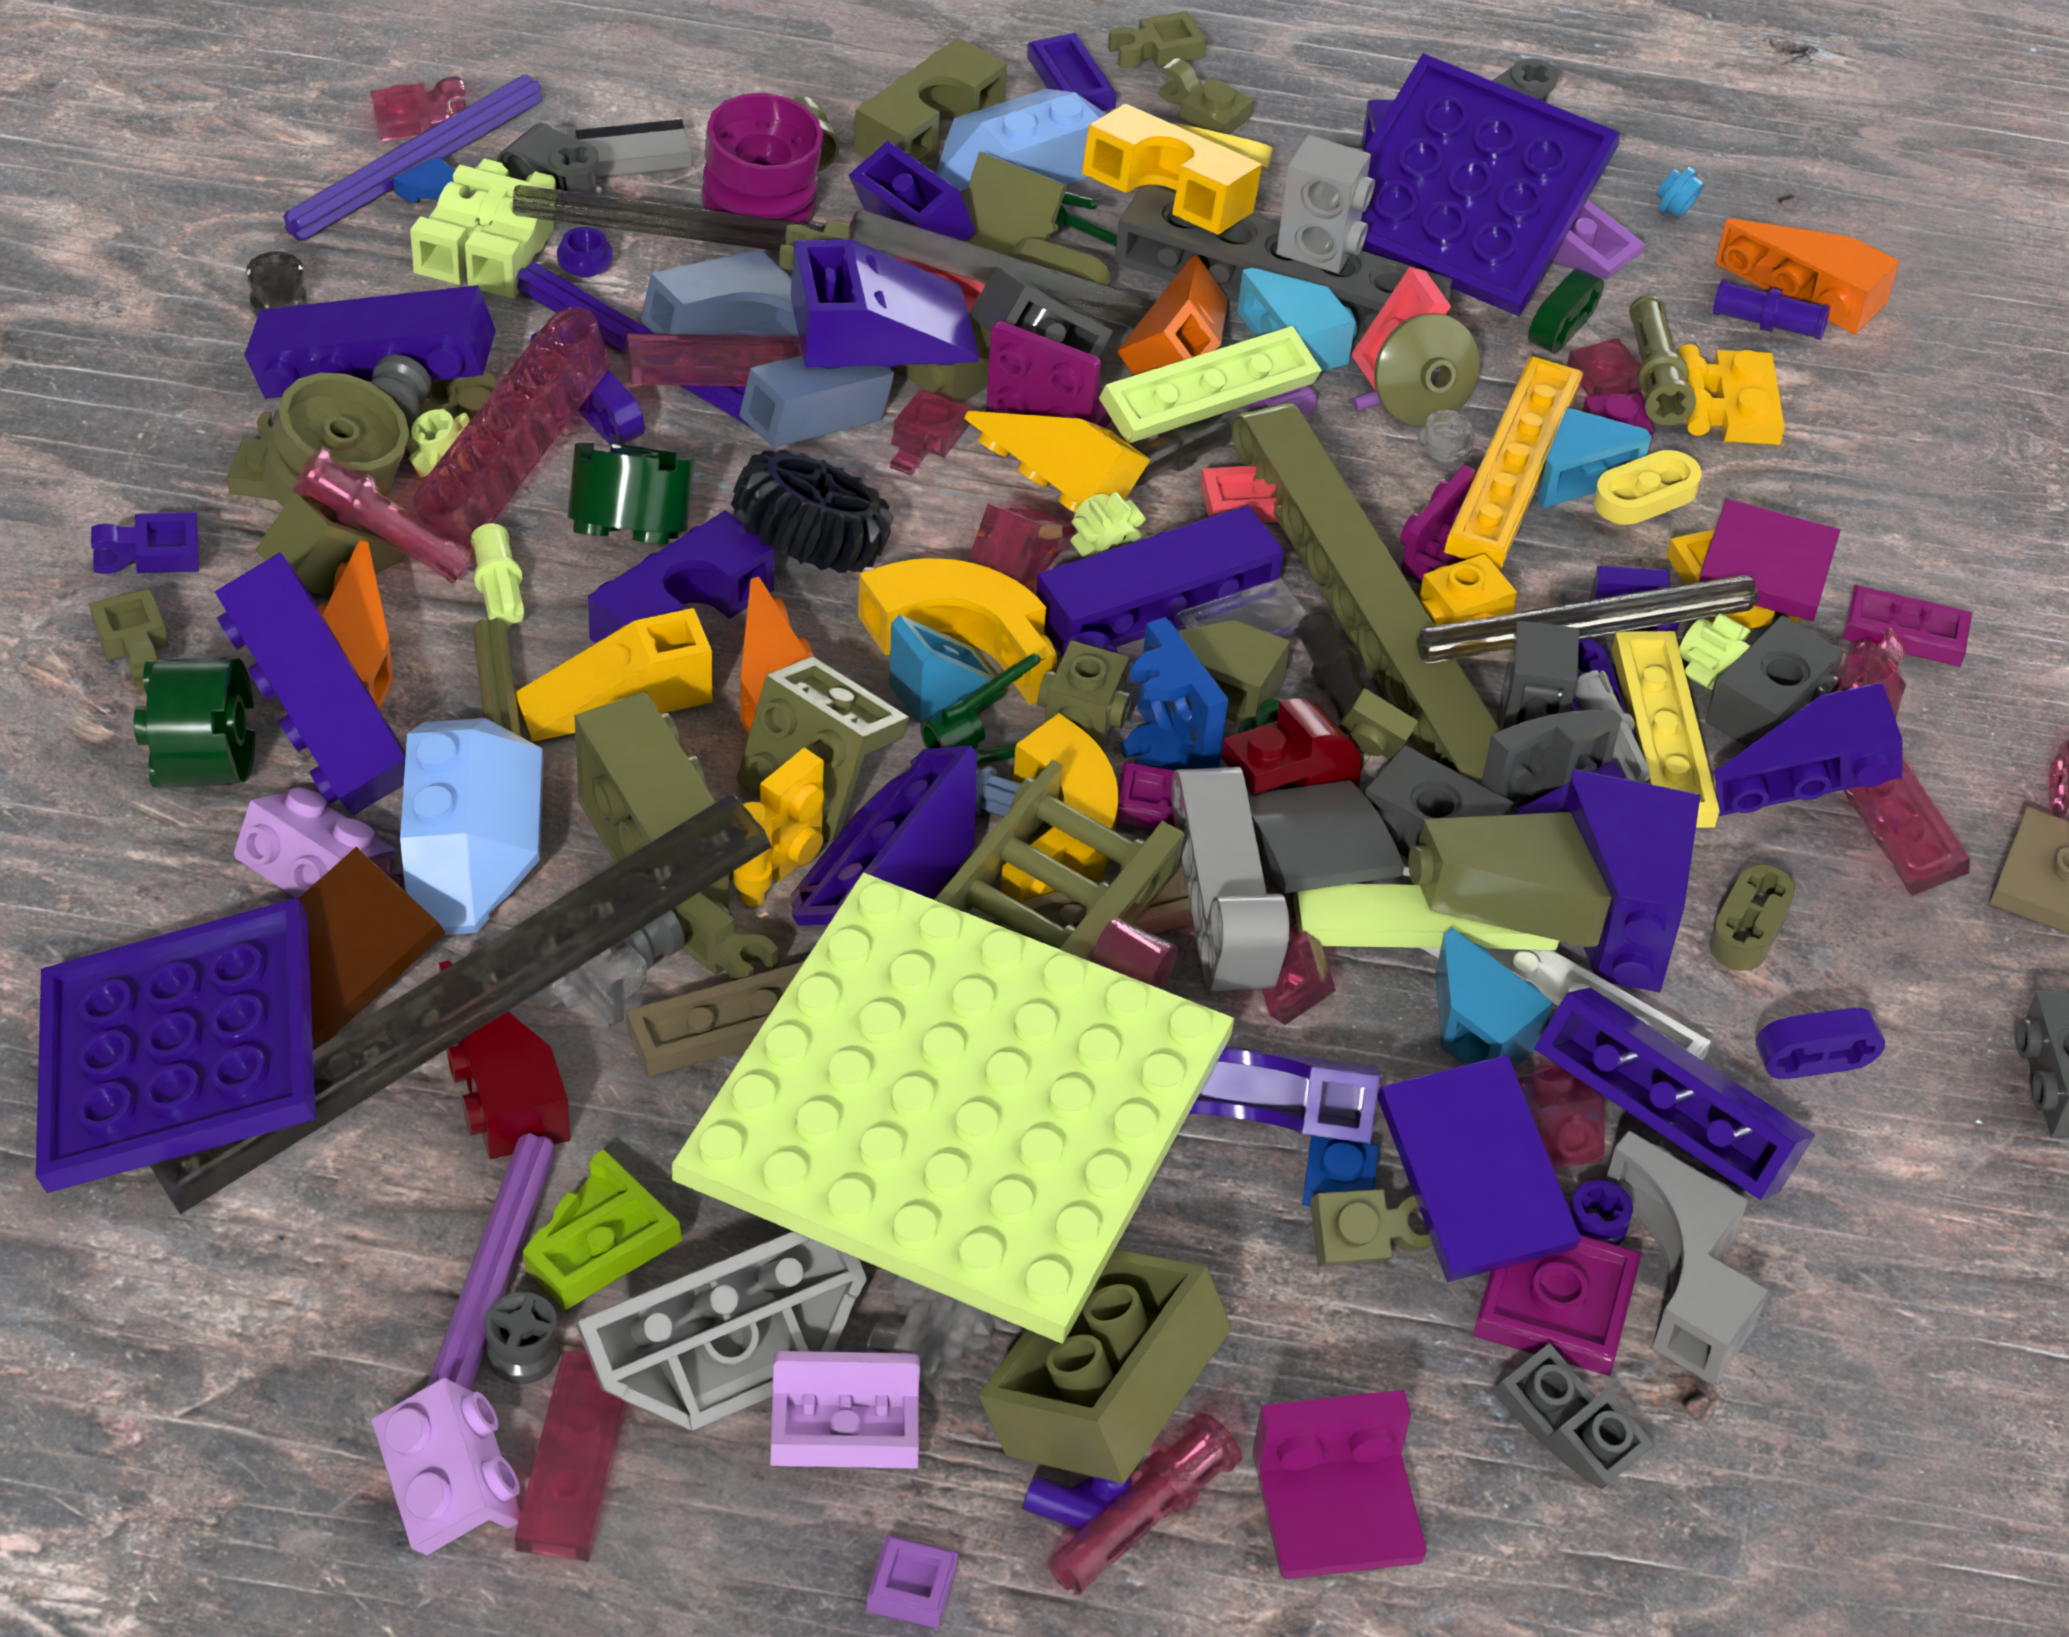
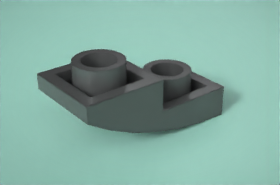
(1560, 1411)

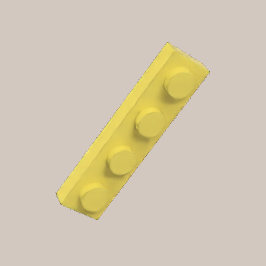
(1664, 715)

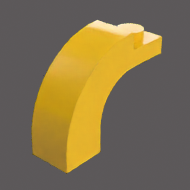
(965, 604)
(1085, 785)

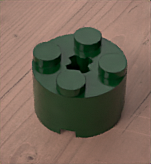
(631, 491)
(196, 722)

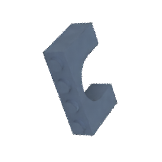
(753, 298)

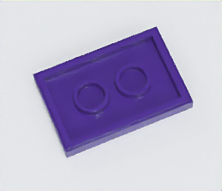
(1478, 1168)

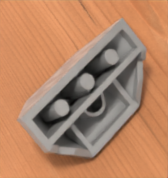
(712, 1334)

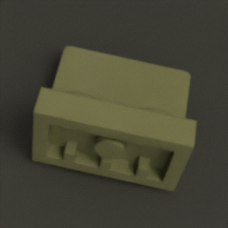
(827, 715)

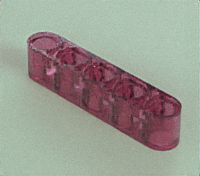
(514, 426)

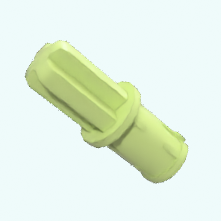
(497, 574)

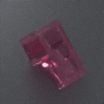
(1020, 541)

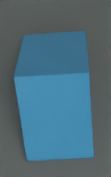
(1584, 451)
(932, 668)

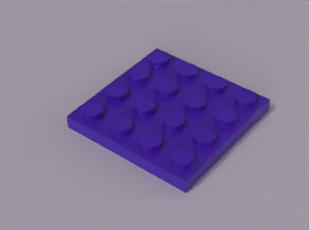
(1479, 181)
(174, 1045)

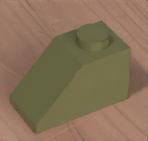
(318, 543)
(1243, 663)

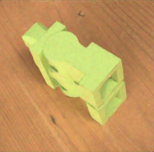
(478, 233)

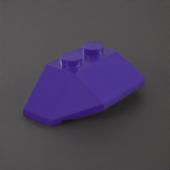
(905, 834)

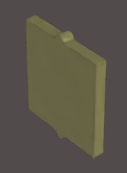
(1010, 204)

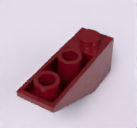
(509, 1084)

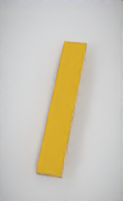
(1513, 462)

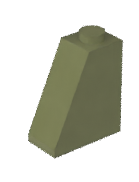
(1513, 874)

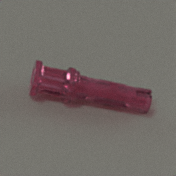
(360, 502)
(1167, 1484)

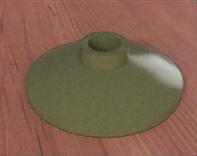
(1409, 359)

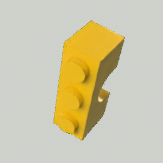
(1138, 149)

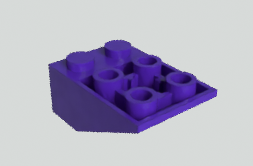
(875, 309)

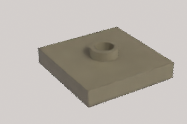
(2037, 871)

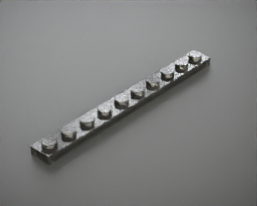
(490, 984)

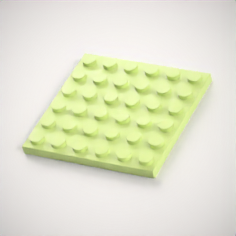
(957, 1105)

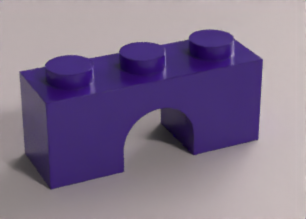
(703, 567)

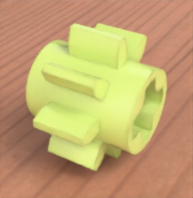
(432, 437)
(1105, 524)
(1712, 648)

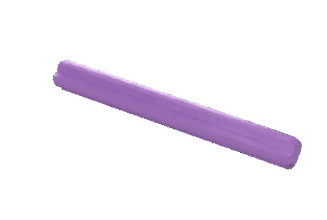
(494, 1259)

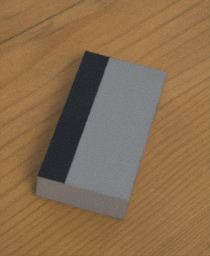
(639, 147)

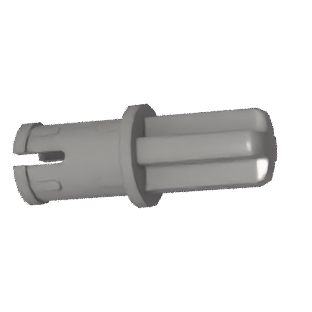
(1596, 693)

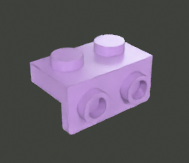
(299, 839)
(845, 1409)
(446, 1465)

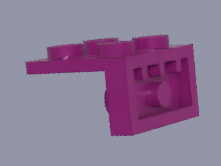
(1042, 377)
(1338, 1484)

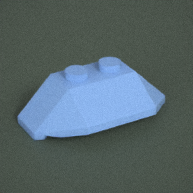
(1032, 131)
(469, 818)

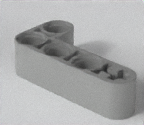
(1234, 920)

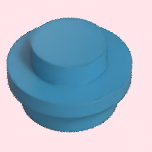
(1679, 192)

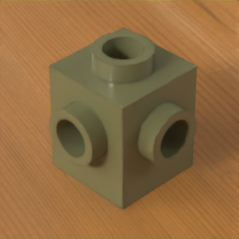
(1091, 702)

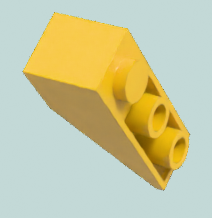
(1063, 451)
(653, 655)

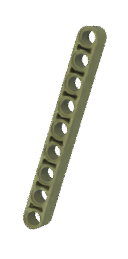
(1364, 587)

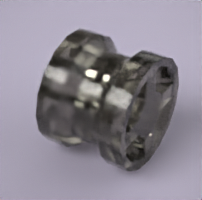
(275, 281)

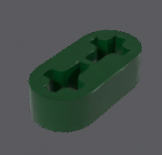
(1565, 310)

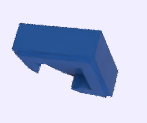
(424, 181)

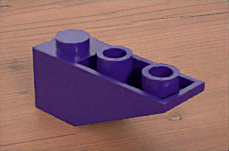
(1822, 749)

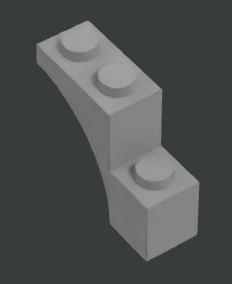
(1694, 1225)

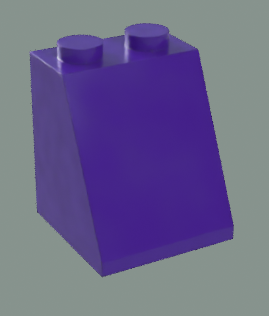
(1644, 854)

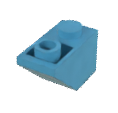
(1485, 1005)

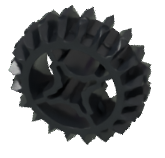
(811, 511)

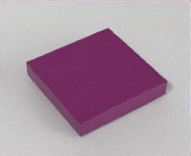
(1778, 551)
(1564, 1300)

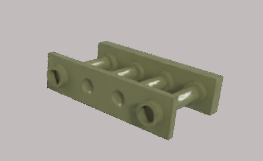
(1144, 868)

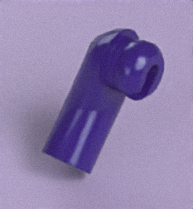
(1072, 1505)

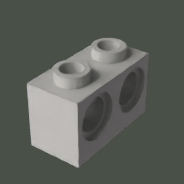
(1325, 204)

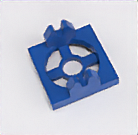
(1169, 673)

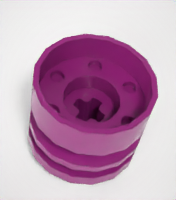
(762, 158)

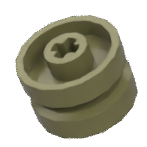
(344, 415)

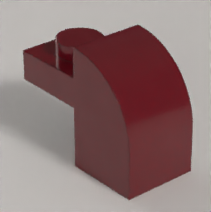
(1294, 751)

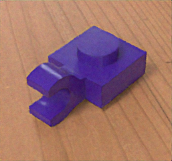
(156, 543)

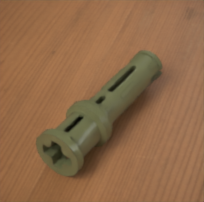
(1661, 370)

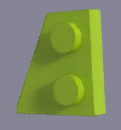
(599, 1234)

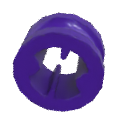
(1609, 1201)

